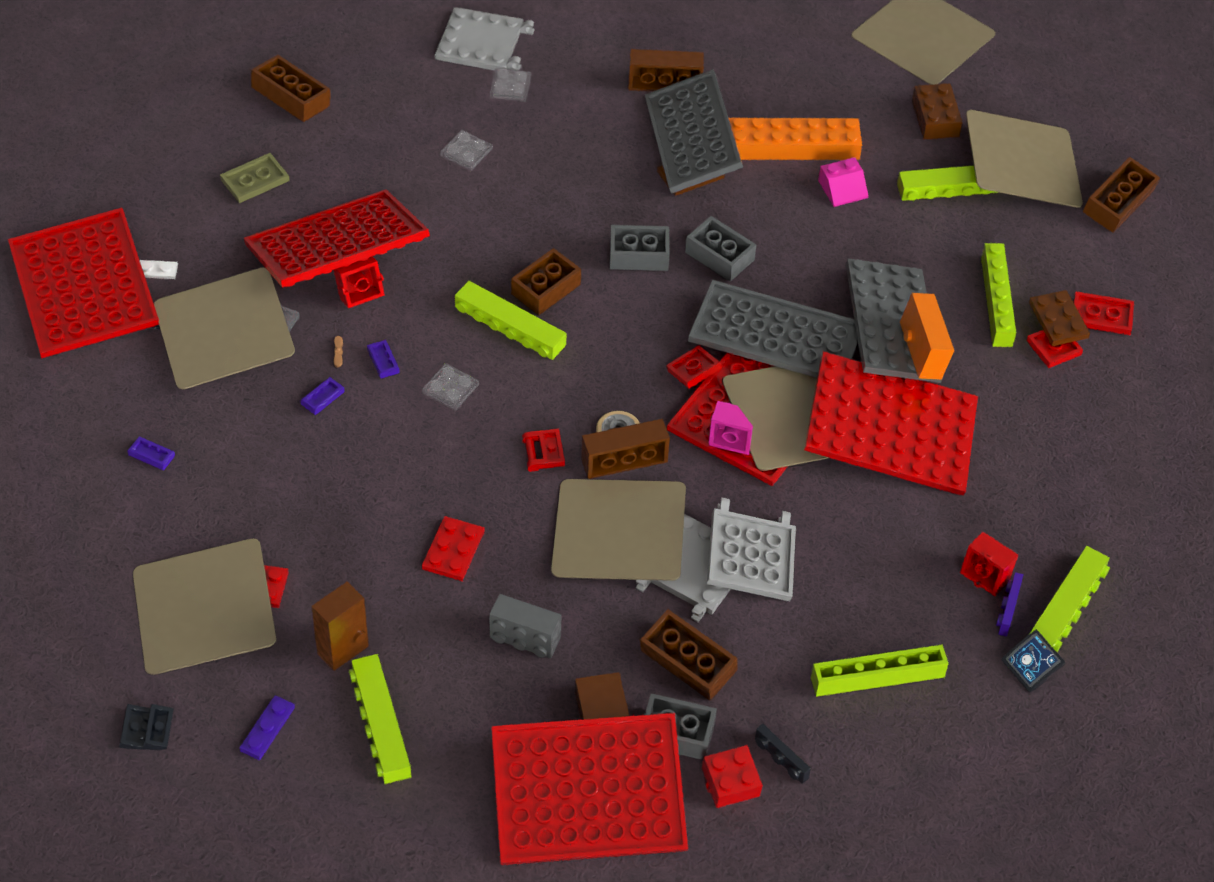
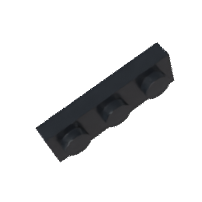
(782, 754)

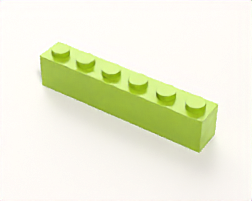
(939, 183)
(998, 295)
(510, 320)
(1072, 596)
(879, 670)
(381, 719)

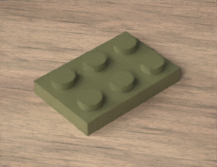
(254, 177)

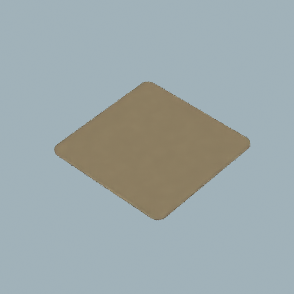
(924, 36)
(1023, 158)
(223, 328)
(779, 409)
(619, 529)
(203, 606)

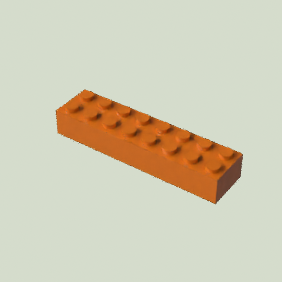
(797, 138)

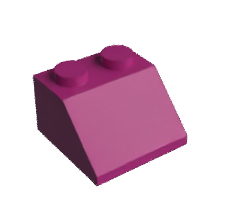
(843, 182)
(730, 428)

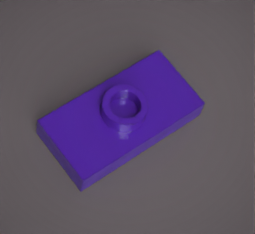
(383, 359)
(322, 396)
(151, 453)

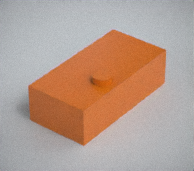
(926, 336)

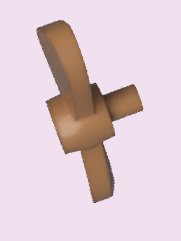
(338, 341)

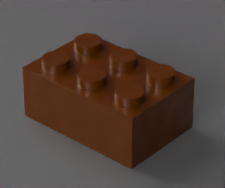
(937, 111)
(546, 281)

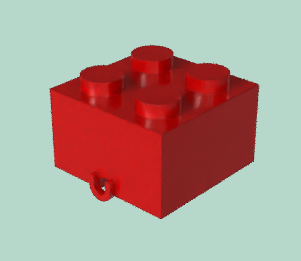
(359, 282)
(988, 563)
(731, 776)

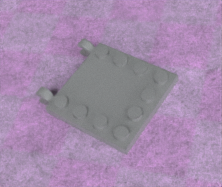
(482, 39)
(751, 553)
(692, 582)

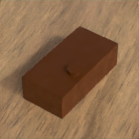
(661, 68)
(290, 88)
(1121, 194)
(625, 448)
(340, 625)
(689, 654)
(600, 696)

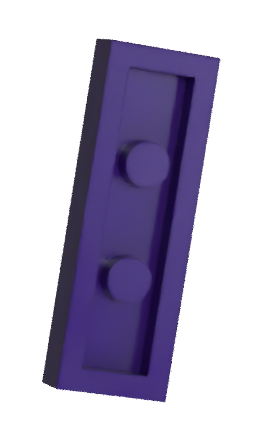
(1009, 603)
(267, 727)

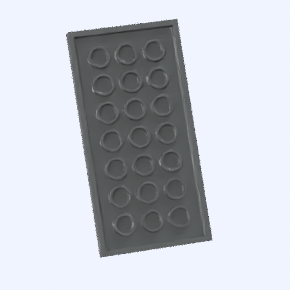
(693, 131)
(878, 302)
(771, 329)

